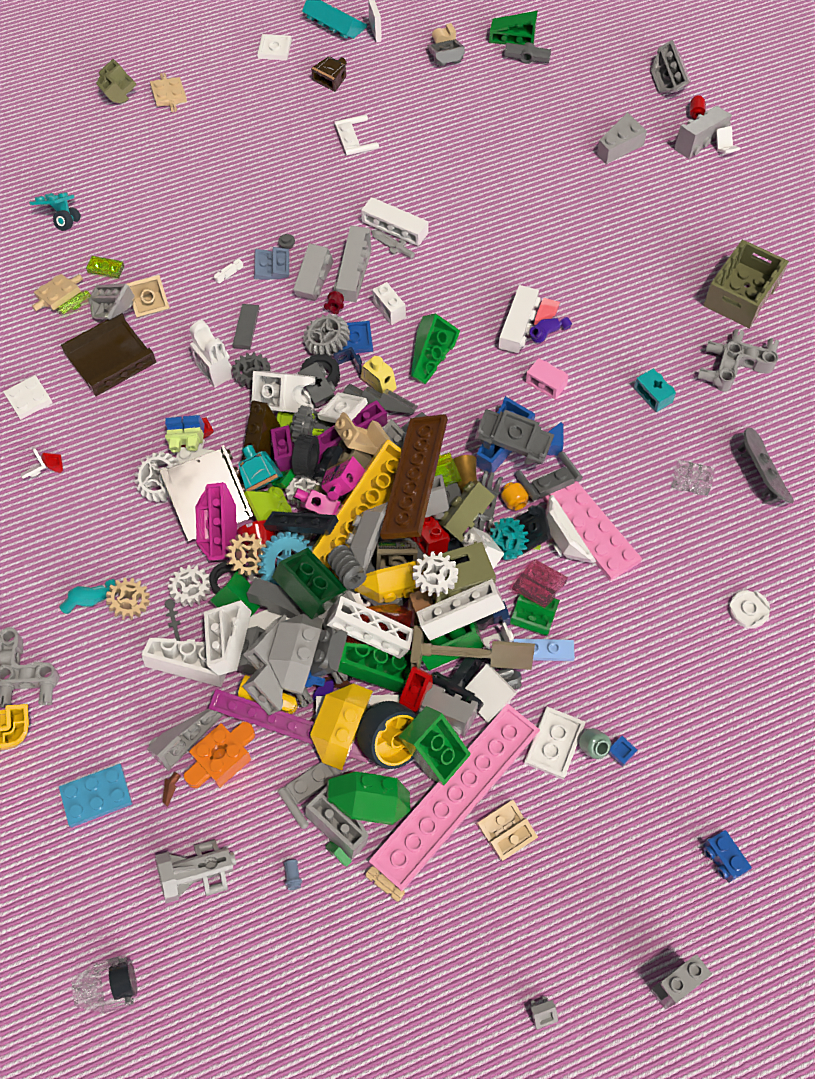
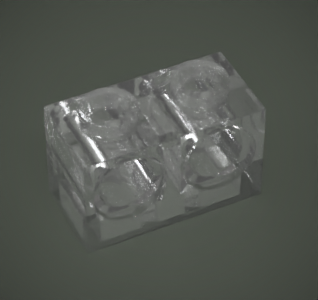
(693, 473)

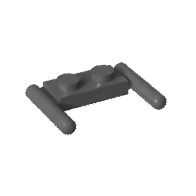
(551, 482)

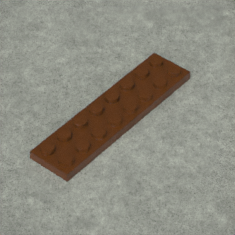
(414, 477)

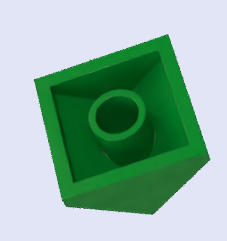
(233, 591)

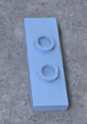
(551, 649)

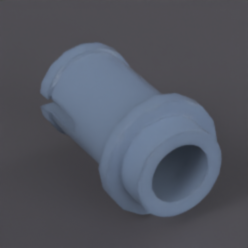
(292, 875)

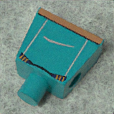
(257, 469)

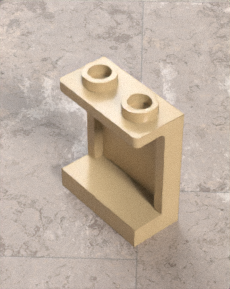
(358, 438)

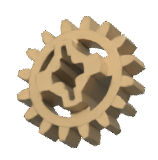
(240, 559)
(125, 606)

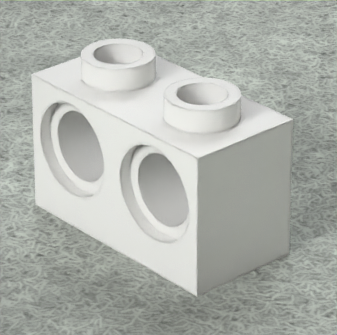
(389, 303)

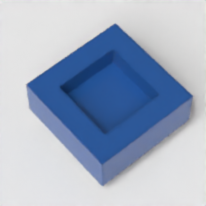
(622, 751)

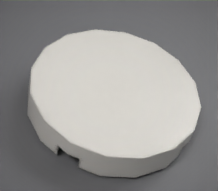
(749, 609)

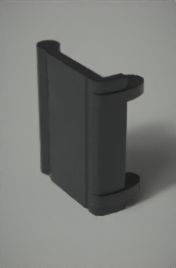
(536, 526)

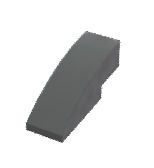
(273, 597)

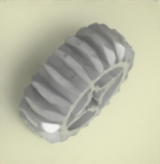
(323, 332)

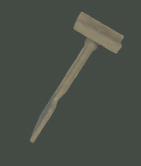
(502, 655)

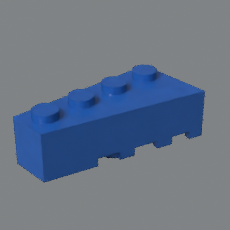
(491, 459)

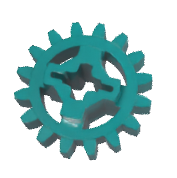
(509, 537)

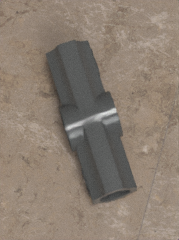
(527, 53)

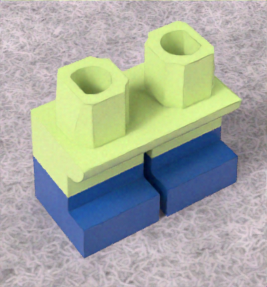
(184, 431)

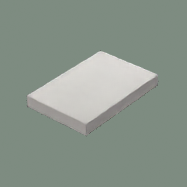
(555, 743)

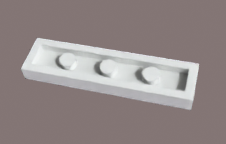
(371, 632)

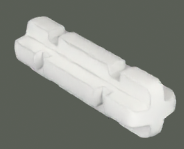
(228, 271)

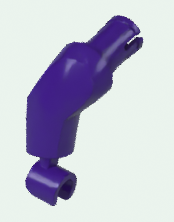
(546, 326)

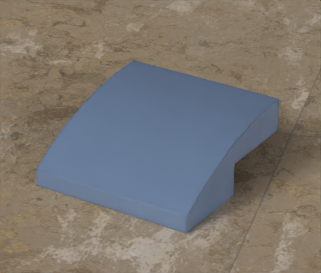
(271, 264)

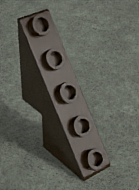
(259, 428)

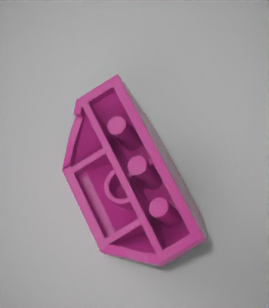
(215, 521)

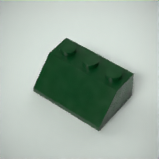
(309, 582)

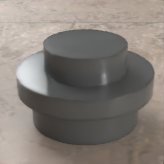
(286, 241)

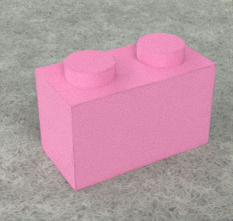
(547, 378)

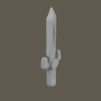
(399, 247)

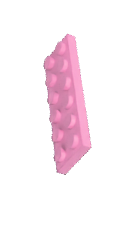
(602, 538)

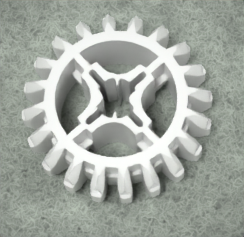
(149, 476)

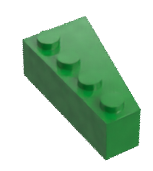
(375, 666)

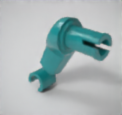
(85, 596)

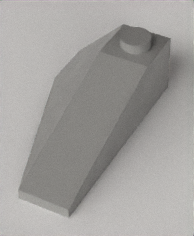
(178, 740)

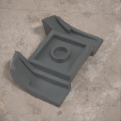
(514, 434)

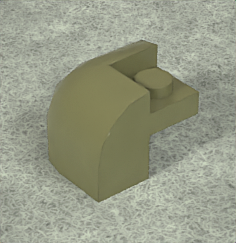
(115, 82)

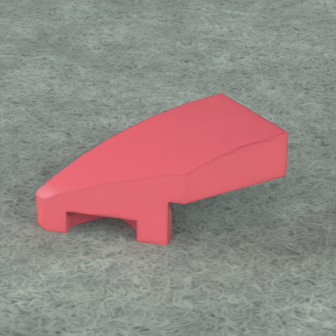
(546, 310)

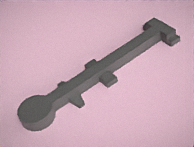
(170, 604)

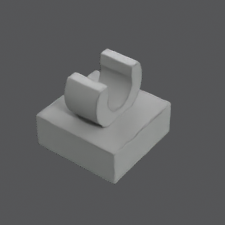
(544, 1013)

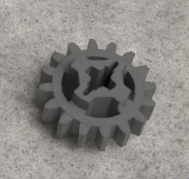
(247, 366)
(302, 422)

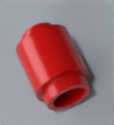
(697, 106)

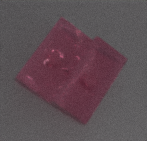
(539, 583)

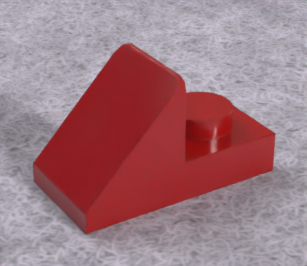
(416, 688)

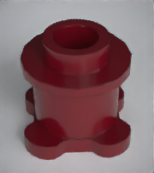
(335, 302)

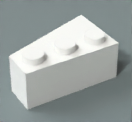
(225, 636)

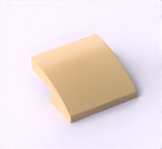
(506, 830)

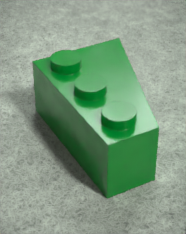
(514, 29)

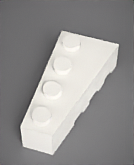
(181, 659)

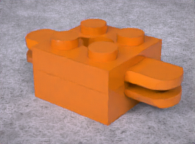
(220, 755)

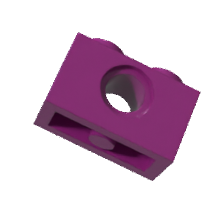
(283, 447)

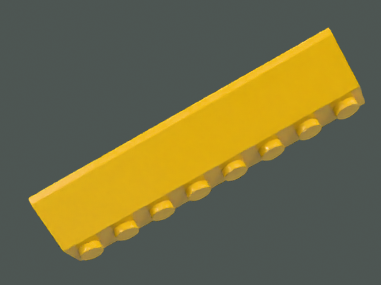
(370, 491)

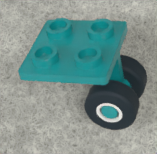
(64, 215)

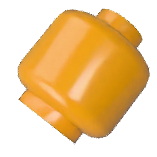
(514, 496)

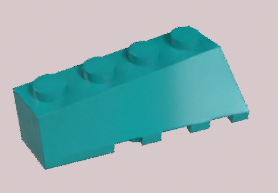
(334, 18)

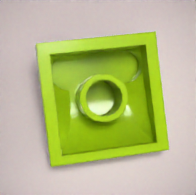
(265, 502)

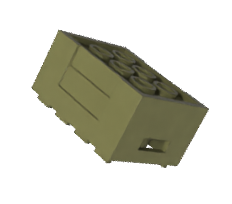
(727, 290)
(470, 573)

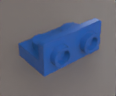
(726, 856)

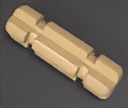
(384, 884)

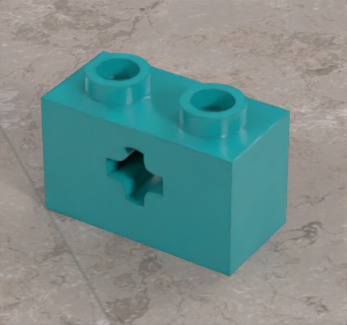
(655, 390)

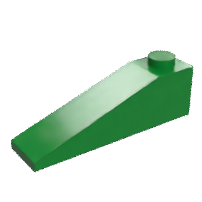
(433, 342)

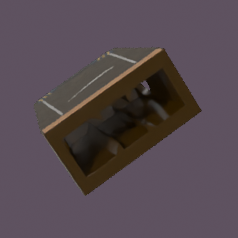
(330, 72)

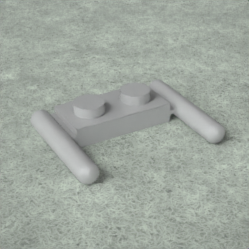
(305, 787)

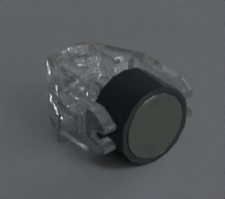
(121, 980)

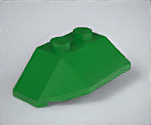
(369, 797)

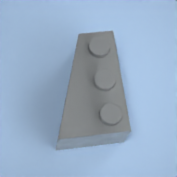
(313, 272)

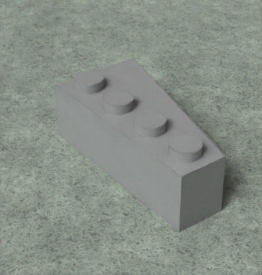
(701, 132)
(354, 263)

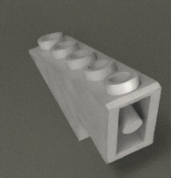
(263, 683)

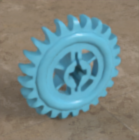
(284, 543)

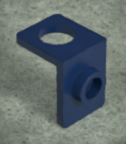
(350, 355)

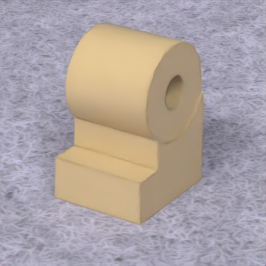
(444, 34)

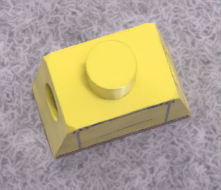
(378, 375)

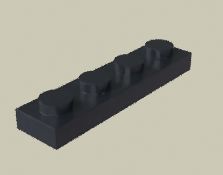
(301, 522)

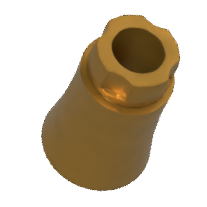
(467, 469)

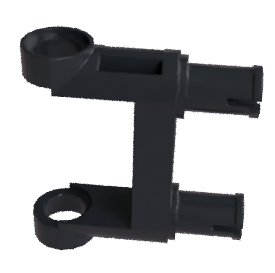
(461, 679)

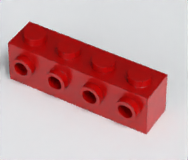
(432, 537)

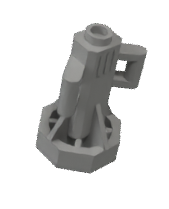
(179, 873)

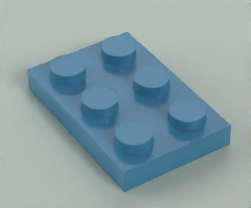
(95, 795)

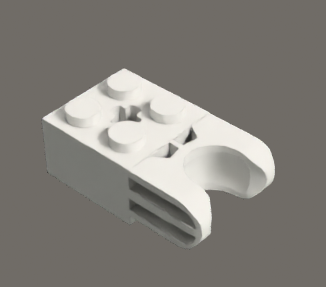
(210, 354)
(280, 390)

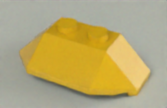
(389, 583)
(338, 723)

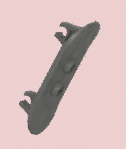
(756, 449)

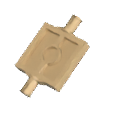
(168, 92)
(57, 292)

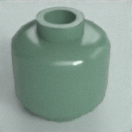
(595, 743)

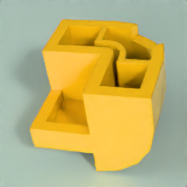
(13, 726)

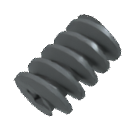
(346, 567)

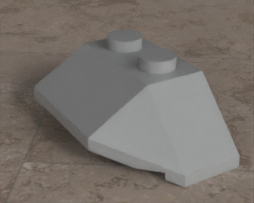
(669, 69)
(110, 300)
(366, 534)
(294, 651)

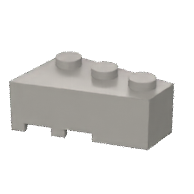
(621, 139)
(457, 712)
(338, 827)

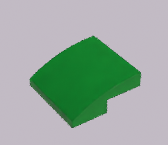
(533, 616)

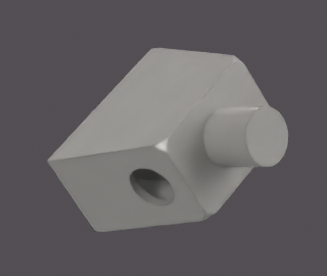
(438, 499)

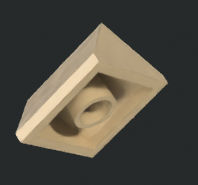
(148, 296)

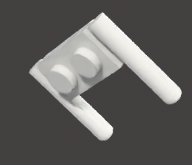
(348, 137)

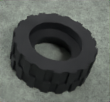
(328, 363)
(305, 455)

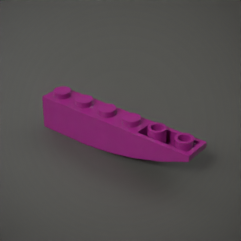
(363, 419)

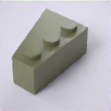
(466, 509)

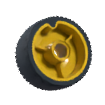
(380, 734)

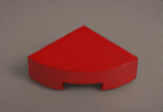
(53, 461)

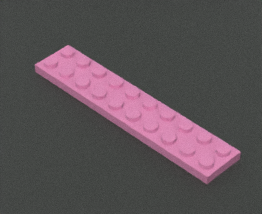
(451, 803)

